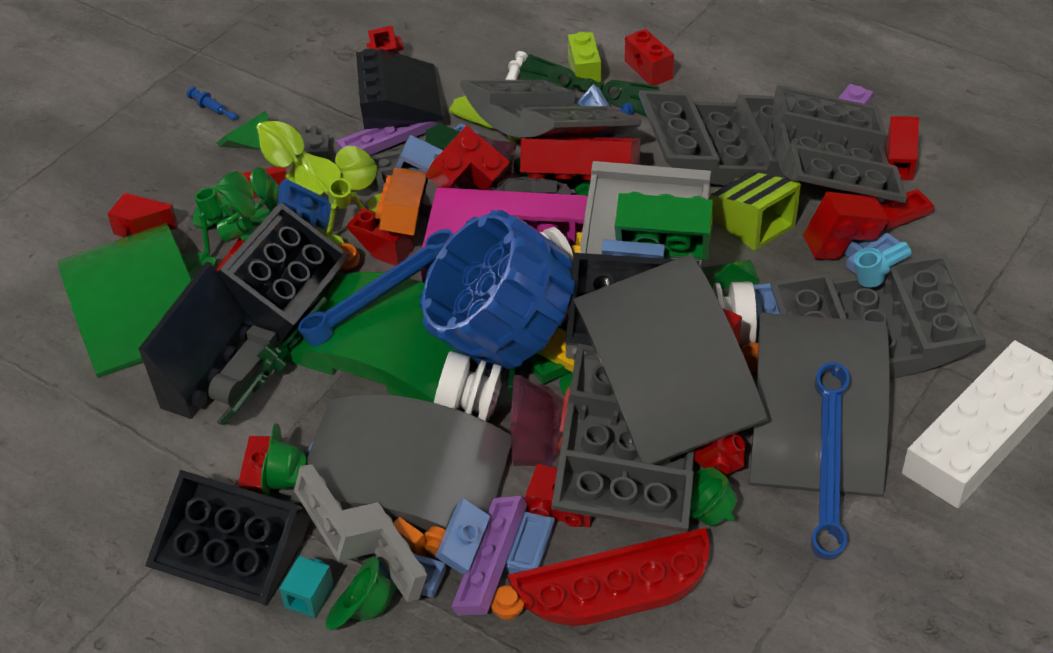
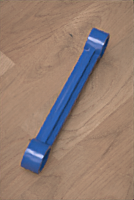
(319, 326)
(830, 460)

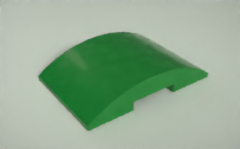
(123, 294)
(379, 341)

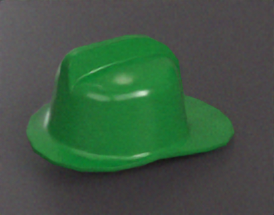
(280, 464)
(712, 497)
(364, 597)

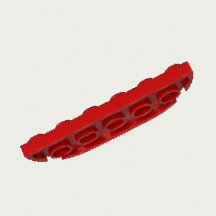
(615, 580)

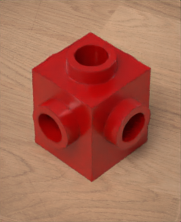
(385, 39)
(723, 454)

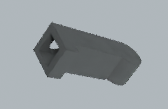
(242, 367)

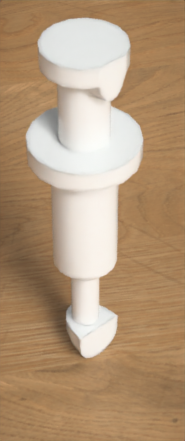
(514, 65)

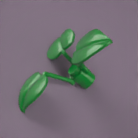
(239, 194)
(211, 210)

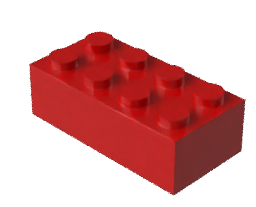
(574, 155)

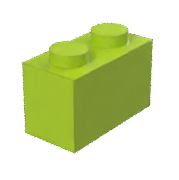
(584, 56)

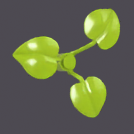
(282, 144)
(325, 177)

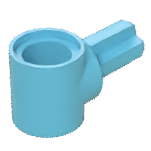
(873, 264)

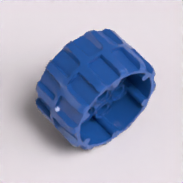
(497, 290)

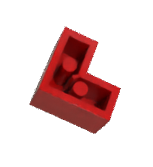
(467, 156)
(842, 219)

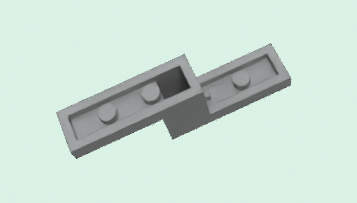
(360, 532)

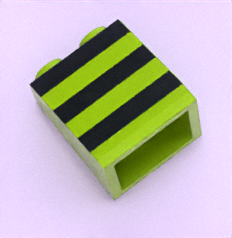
(757, 207)

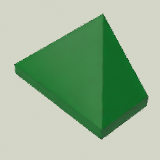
(244, 136)
(731, 272)

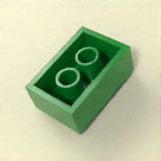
(667, 220)

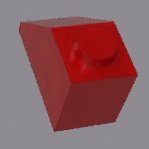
(136, 214)

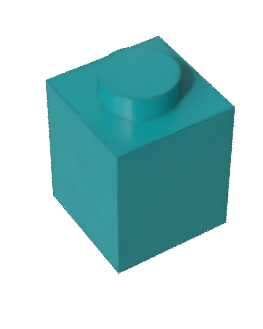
(307, 586)

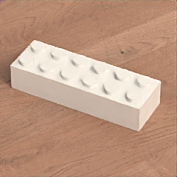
(982, 425)

